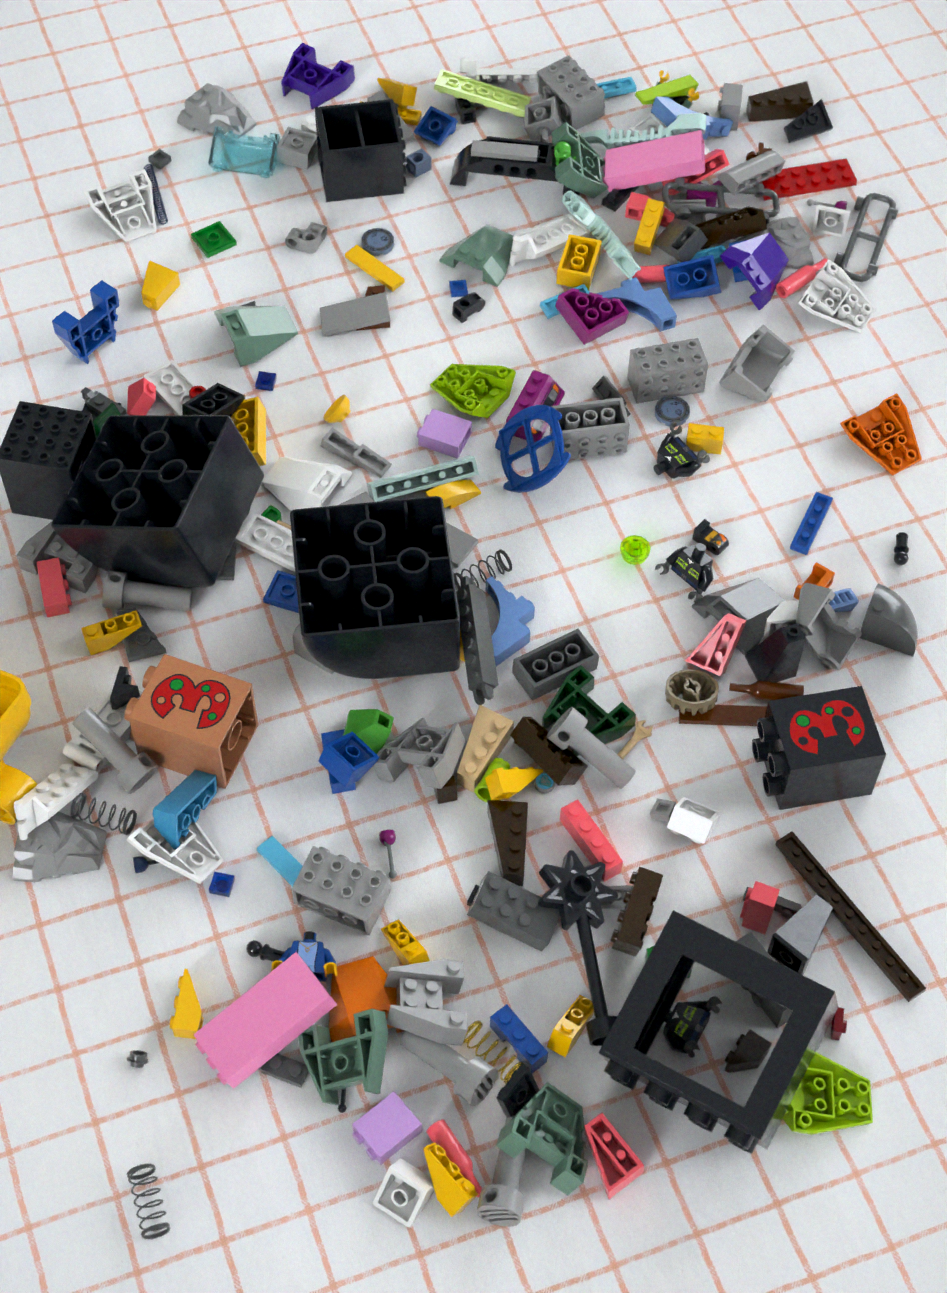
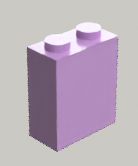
(444, 433)
(386, 1128)

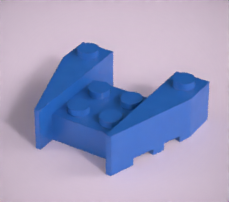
(94, 328)

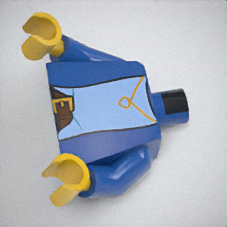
(314, 955)

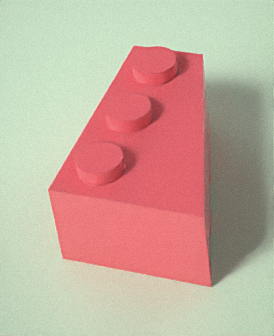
(719, 645)
(612, 1155)

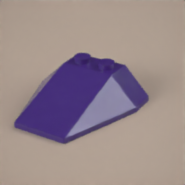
(760, 262)

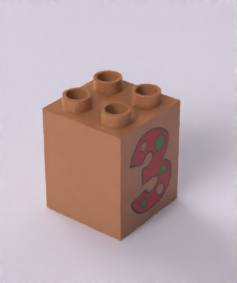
(193, 718)

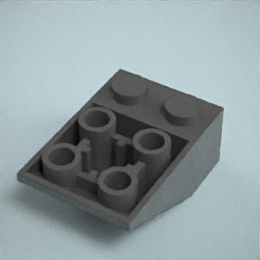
(681, 240)

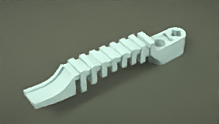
(683, 124)
(599, 229)

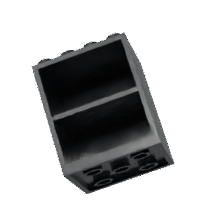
(360, 150)
(43, 456)

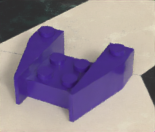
(315, 79)

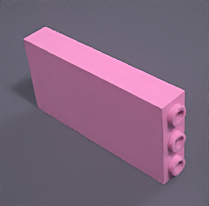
(654, 161)
(263, 1021)

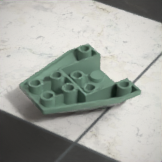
(256, 330)

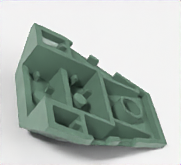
(484, 250)

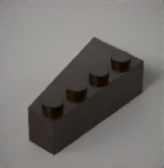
(780, 103)
(733, 225)
(558, 764)
(509, 829)
(637, 911)

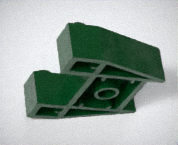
(601, 724)

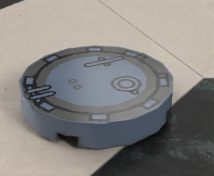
(377, 241)
(672, 409)

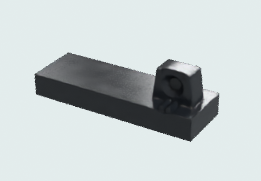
(617, 198)

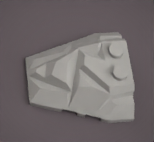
(215, 107)
(791, 239)
(58, 848)

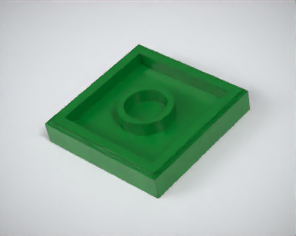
(213, 239)

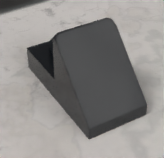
(122, 689)

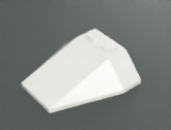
(126, 206)
(193, 858)

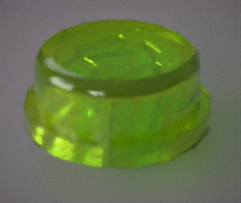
(635, 549)

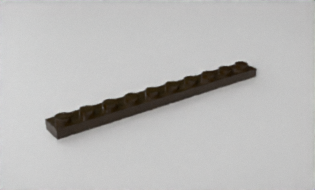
(851, 917)

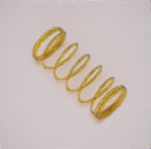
(467, 1040)

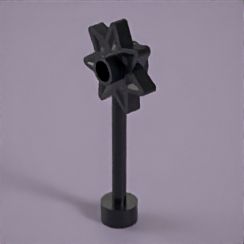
(579, 898)

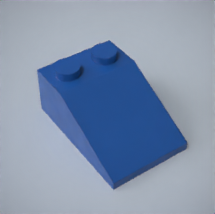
(692, 278)

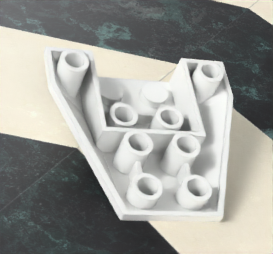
(837, 299)
(303, 482)

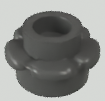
(137, 1058)

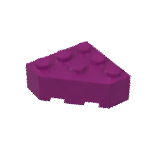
(591, 313)

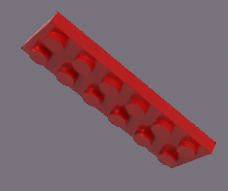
(811, 179)

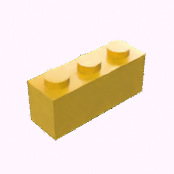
(649, 226)

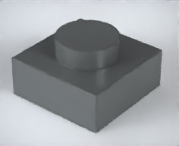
(159, 159)

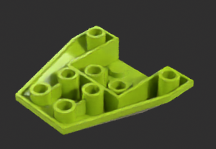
(475, 388)
(829, 1099)

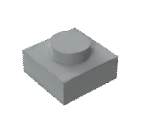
(662, 810)

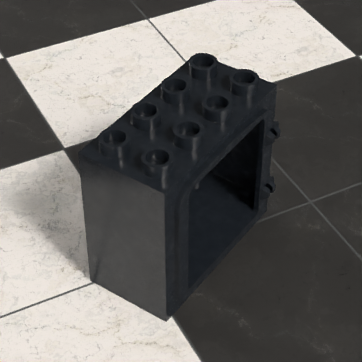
(655, 992)

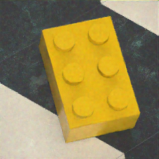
(578, 261)

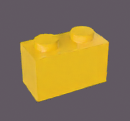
(705, 438)

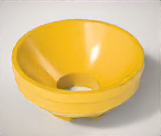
(338, 410)

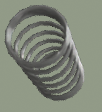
(500, 562)
(82, 803)
(134, 1177)

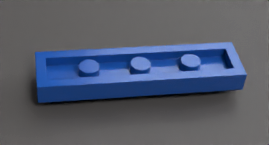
(811, 523)

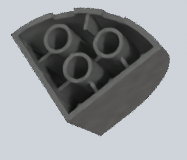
(890, 622)

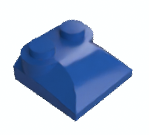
(436, 126)

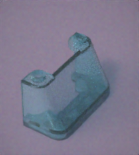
(243, 153)

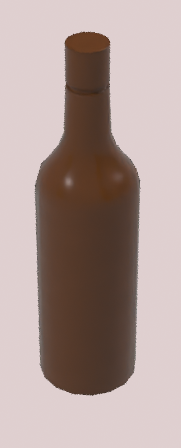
(769, 690)

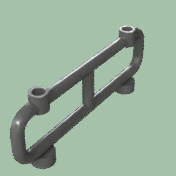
(862, 205)
(683, 211)

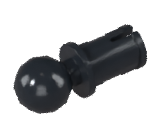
(901, 549)
(255, 948)

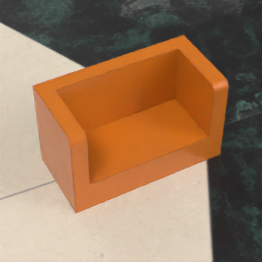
(820, 576)

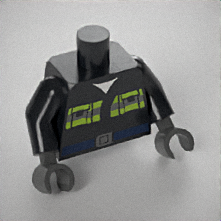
(676, 457)
(692, 566)
(687, 1024)

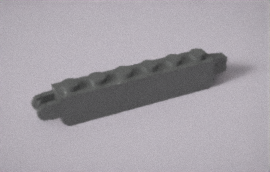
(476, 640)

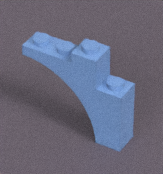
(667, 110)
(648, 304)
(513, 615)

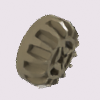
(695, 687)

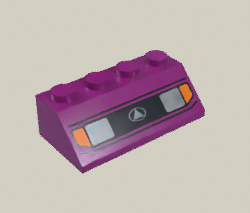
(538, 390)

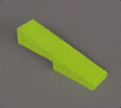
(669, 89)

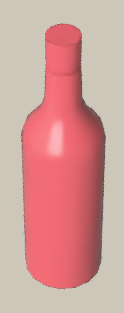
(651, 274)
(798, 279)
(444, 1137)

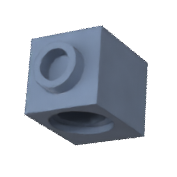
(418, 163)

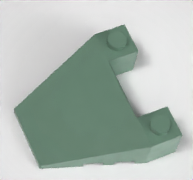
(553, 1130)

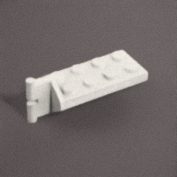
(473, 71)
(545, 238)
(51, 796)

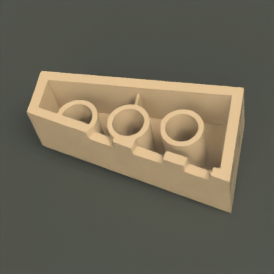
(485, 742)

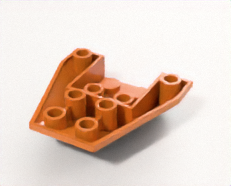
(886, 435)
(358, 989)

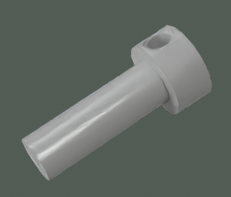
(120, 590)
(571, 732)
(132, 768)
(471, 1078)
(501, 1201)

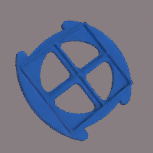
(558, 461)

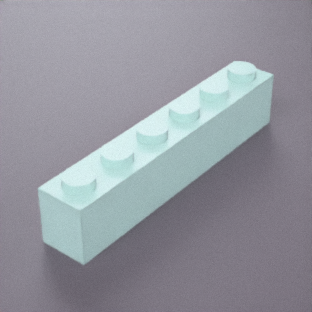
(422, 478)

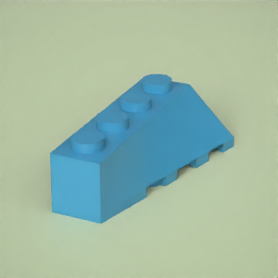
(183, 806)

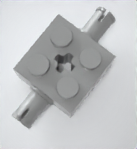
(542, 118)

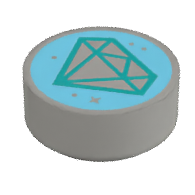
(544, 783)

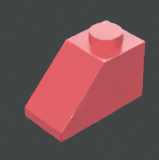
(140, 397)

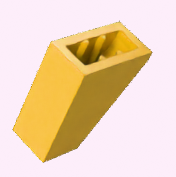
(158, 285)

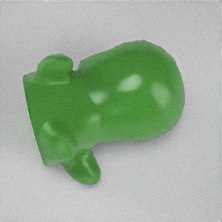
(562, 151)

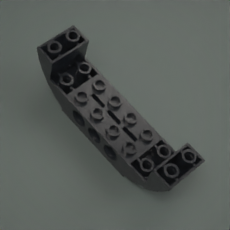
(541, 170)

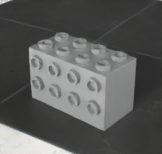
(574, 90)
(667, 370)
(594, 428)
(341, 889)

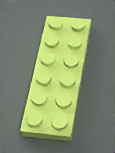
(481, 93)

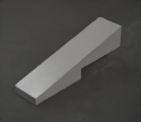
(358, 455)

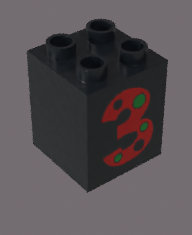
(819, 748)

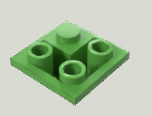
(370, 726)

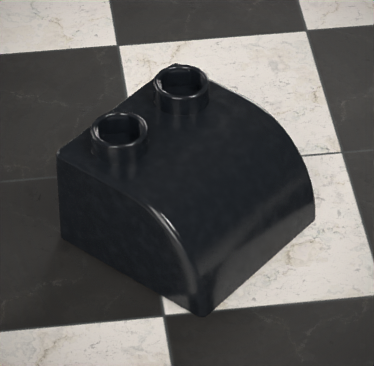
(161, 497)
(377, 588)

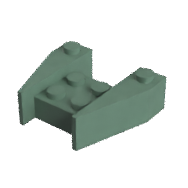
(584, 172)
(348, 1060)

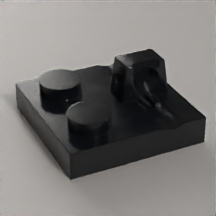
(517, 1091)

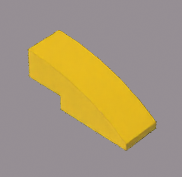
(455, 492)

